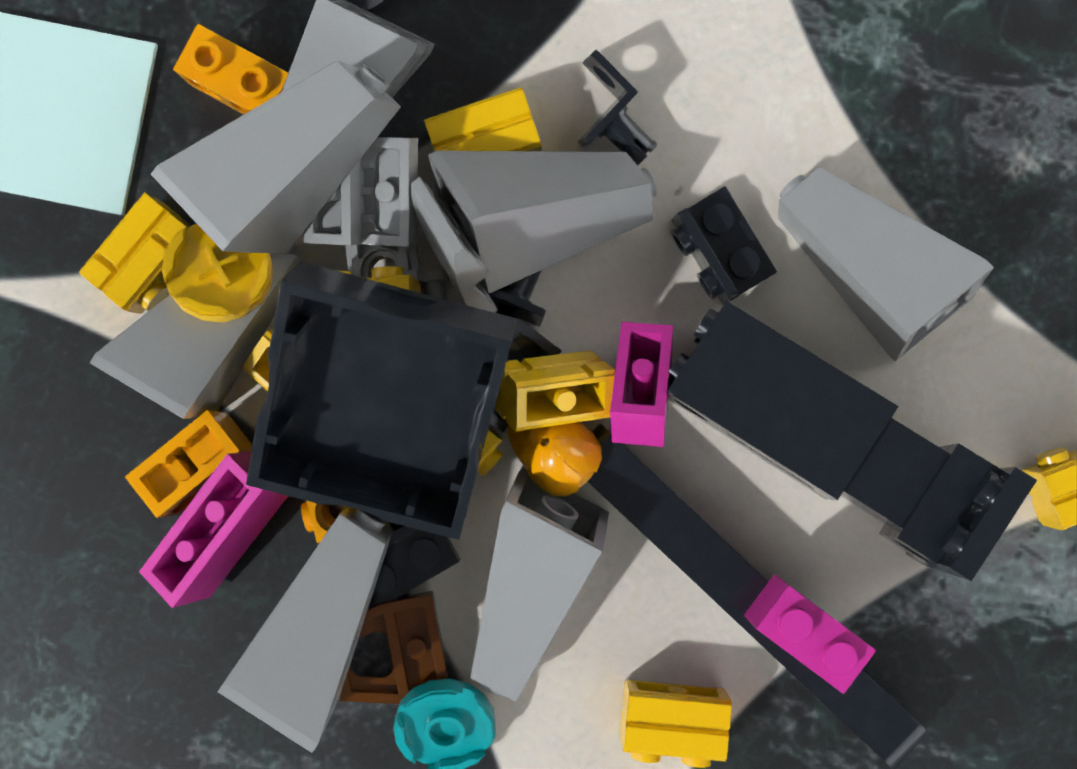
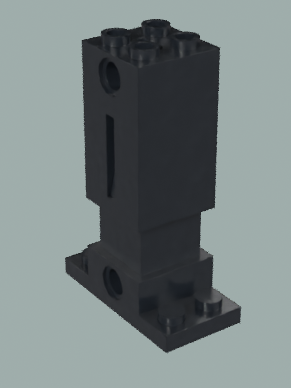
(843, 442)

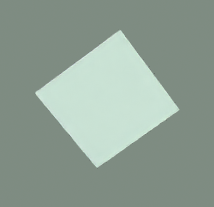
(71, 112)

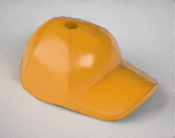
(561, 464)

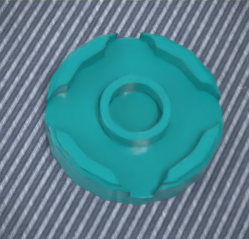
(445, 724)

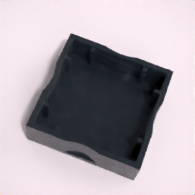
(378, 398)

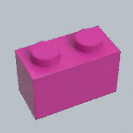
(641, 384)
(809, 634)

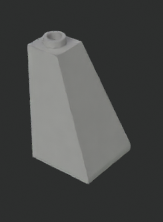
(357, 37)
(280, 163)
(540, 205)
(879, 260)
(186, 360)
(535, 574)
(306, 645)

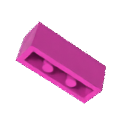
(211, 534)

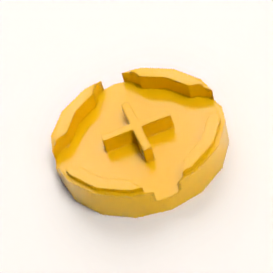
(212, 281)

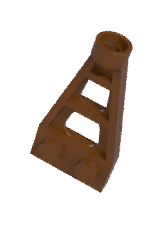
(414, 647)

